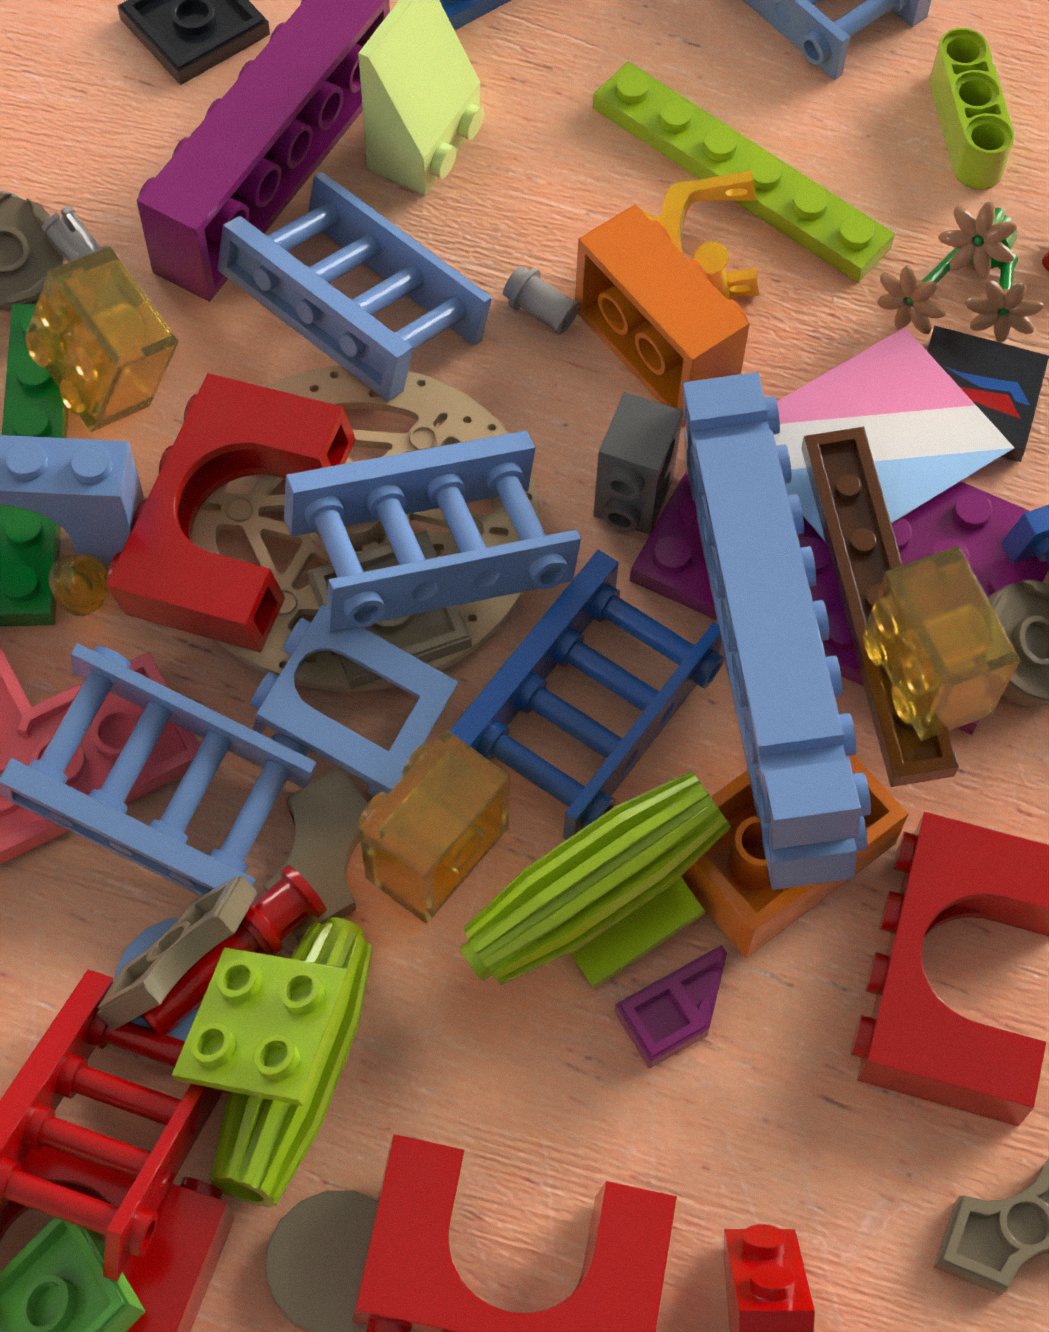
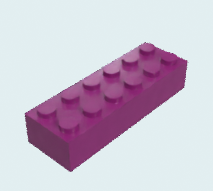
(258, 140)

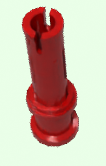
(260, 931)

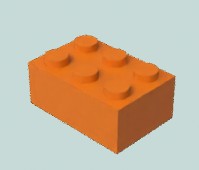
(656, 307)
(734, 875)

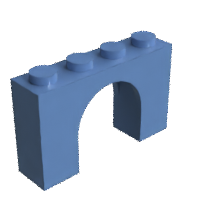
(78, 484)

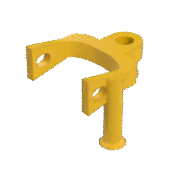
(711, 254)

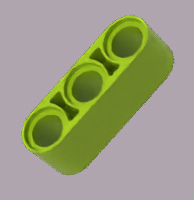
(971, 108)

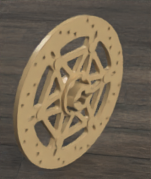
(242, 513)

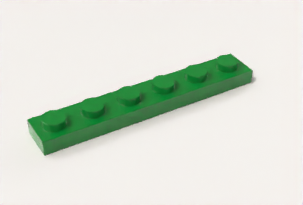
(28, 538)

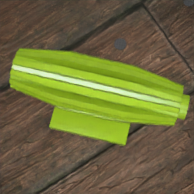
(603, 890)
(278, 1044)

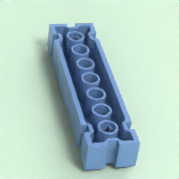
(773, 635)

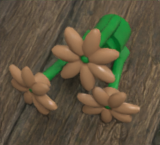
(985, 245)

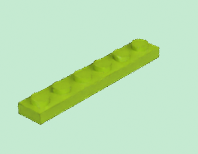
(713, 149)

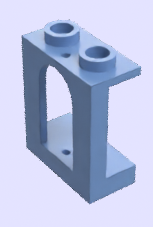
(288, 714)

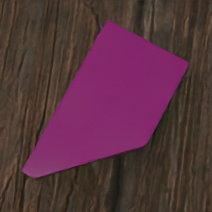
(674, 1008)

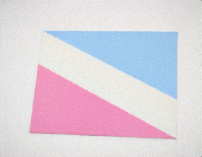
(914, 417)

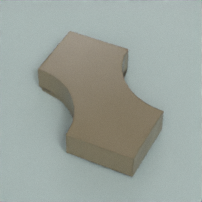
(325, 838)
(152, 974)
(995, 1237)

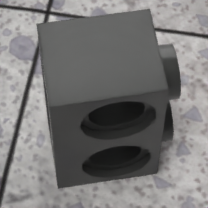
(637, 463)

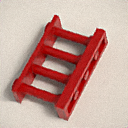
(61, 1070)

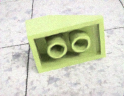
(417, 95)

